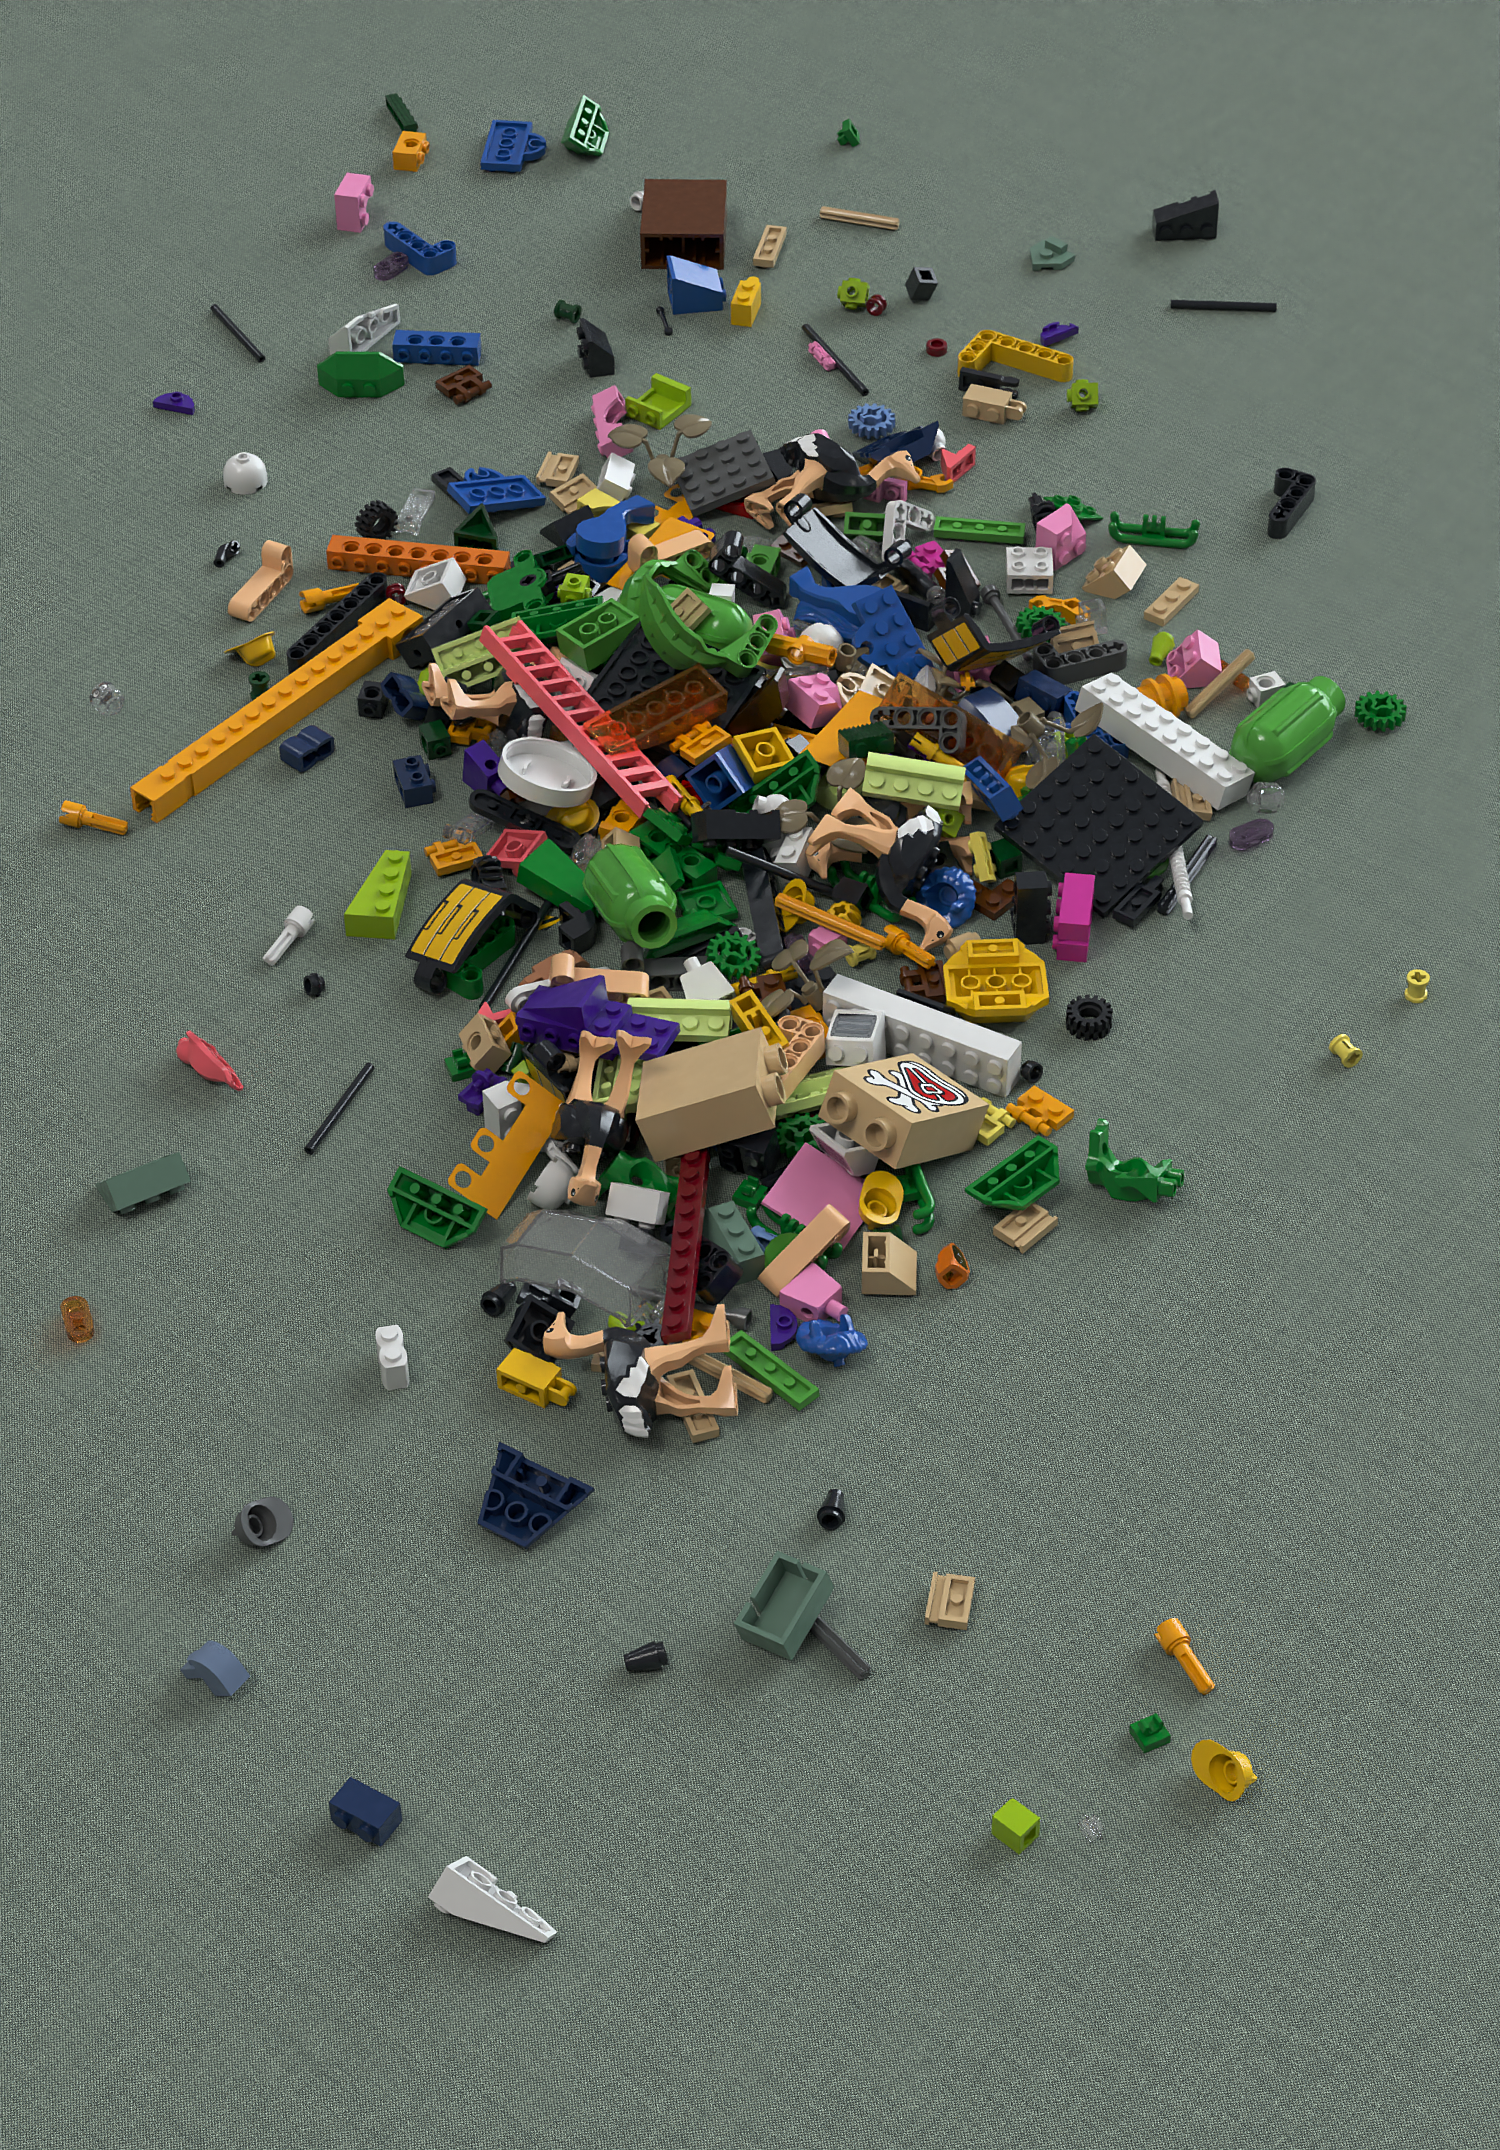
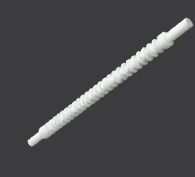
(1178, 863)

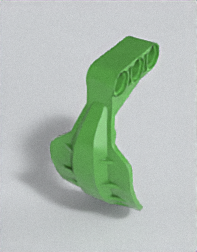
(688, 570)
(684, 648)

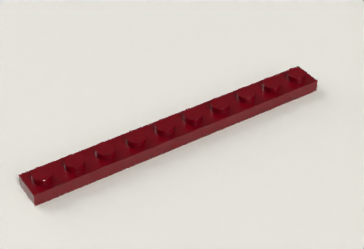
(685, 1247)

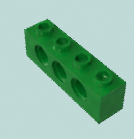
(695, 867)

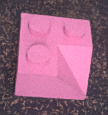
(352, 201)
(1063, 534)
(813, 699)

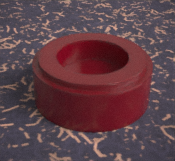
(936, 347)

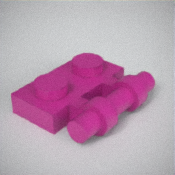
(927, 557)

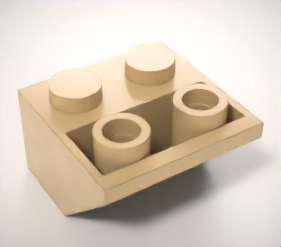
(1115, 574)
(888, 1265)

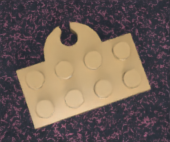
(874, 682)

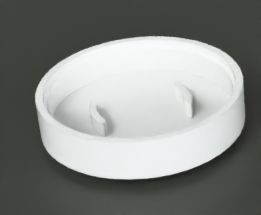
(546, 772)

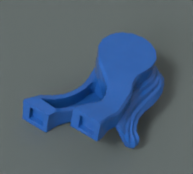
(602, 541)
(828, 603)

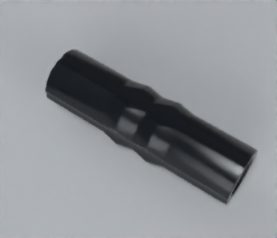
(915, 578)

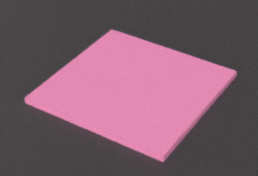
(811, 1185)

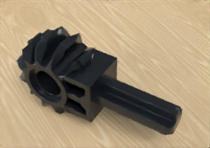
(1040, 508)
(488, 871)

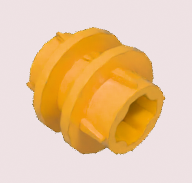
(1166, 692)

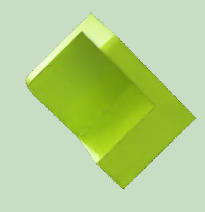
(1015, 1826)

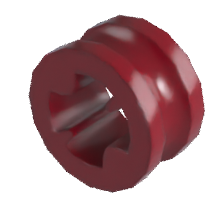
(880, 301)
(396, 588)

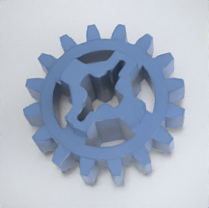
(871, 421)

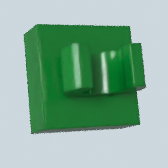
(848, 133)
(459, 1065)
(749, 1193)
(1150, 1733)

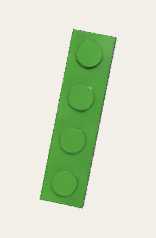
(979, 530)
(771, 1371)

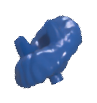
(950, 894)
(830, 1339)

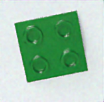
(1082, 511)

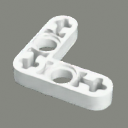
(899, 512)

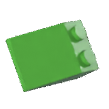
(596, 634)

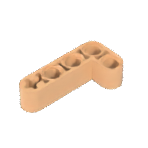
(642, 550)
(265, 583)
(619, 983)
(805, 1049)
(808, 1245)

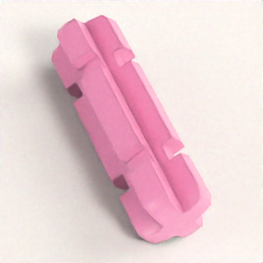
(821, 356)

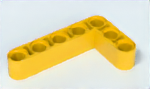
(1016, 353)

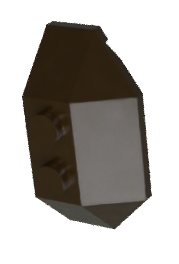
(763, 706)

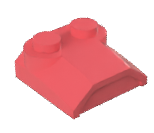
(516, 846)

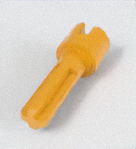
(317, 599)
(80, 816)
(899, 943)
(1176, 1642)

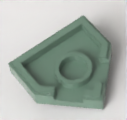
(1050, 253)

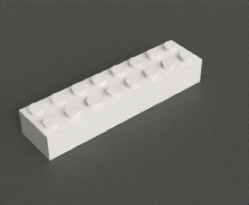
(1166, 741)
(941, 1040)

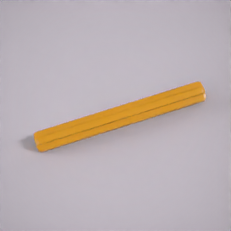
(830, 921)

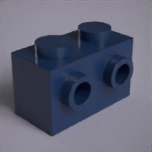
(1043, 691)
(414, 781)
(365, 1812)

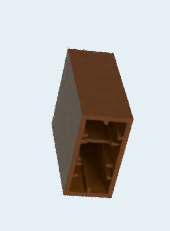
(683, 221)

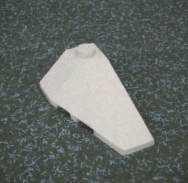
(365, 330)
(471, 1893)

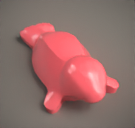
(206, 1061)

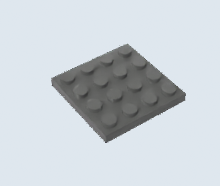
(724, 473)

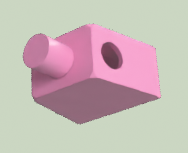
(813, 1295)

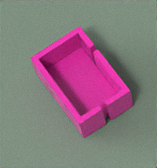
(1073, 917)

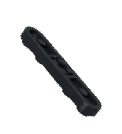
(510, 814)

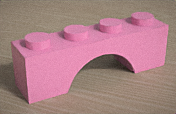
(608, 409)

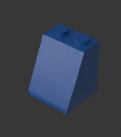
(693, 287)
(720, 778)

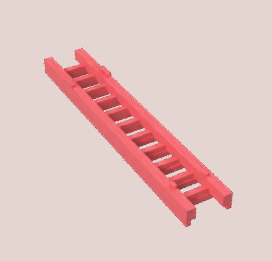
(586, 708)

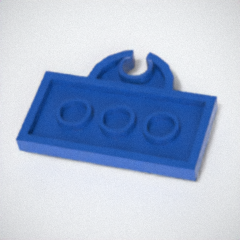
(510, 145)
(495, 491)
(888, 634)

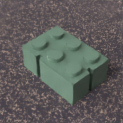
(785, 1604)

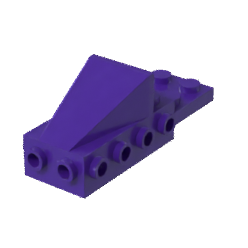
(582, 1005)

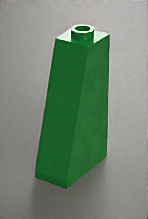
(555, 877)

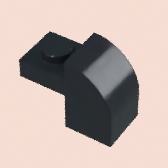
(576, 928)
(558, 1299)

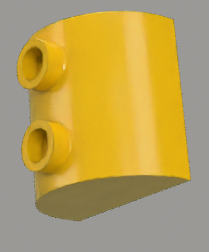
(762, 752)

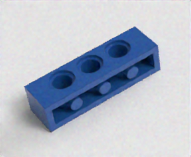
(437, 347)
(992, 789)

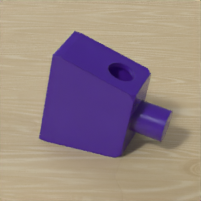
(481, 769)

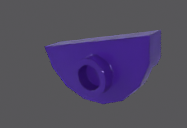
(1054, 333)
(175, 402)
(782, 1326)

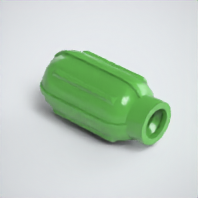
(724, 623)
(1288, 728)
(631, 895)

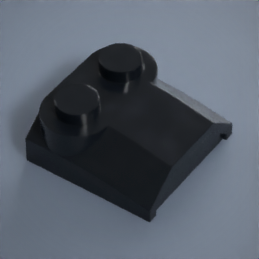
(528, 1327)

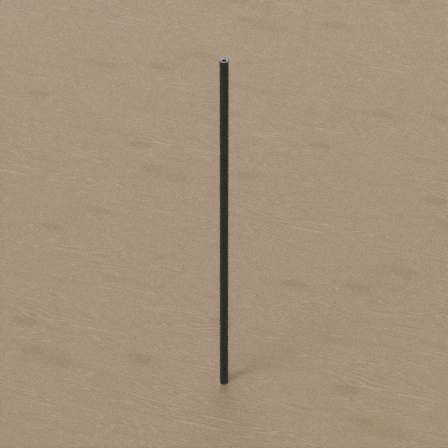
(529, 933)

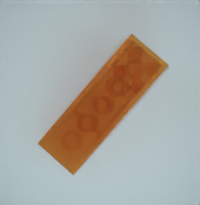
(660, 712)
(981, 737)

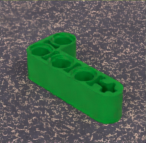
(493, 944)

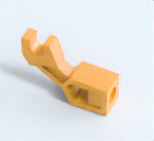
(935, 482)
(1067, 607)

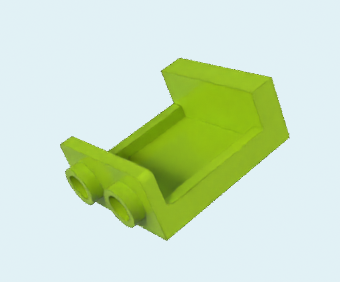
(660, 403)

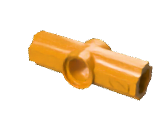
(802, 650)

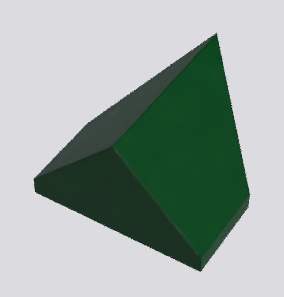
(476, 531)

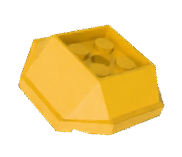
(995, 981)

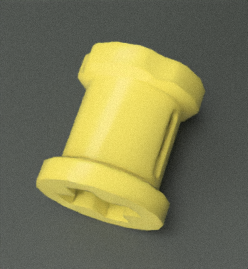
(861, 953)
(1417, 984)
(1345, 1050)

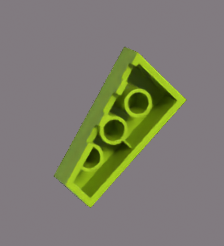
(381, 898)

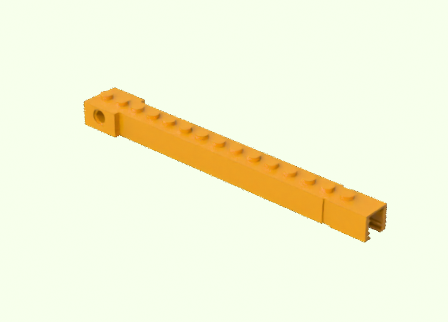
(275, 710)

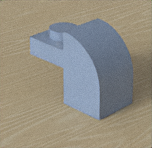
(217, 1668)

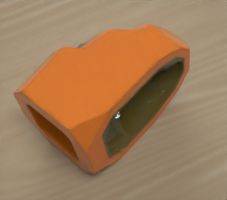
(951, 1267)

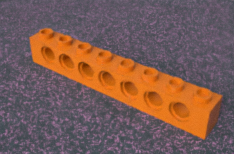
(403, 557)

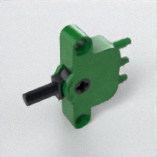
(525, 585)

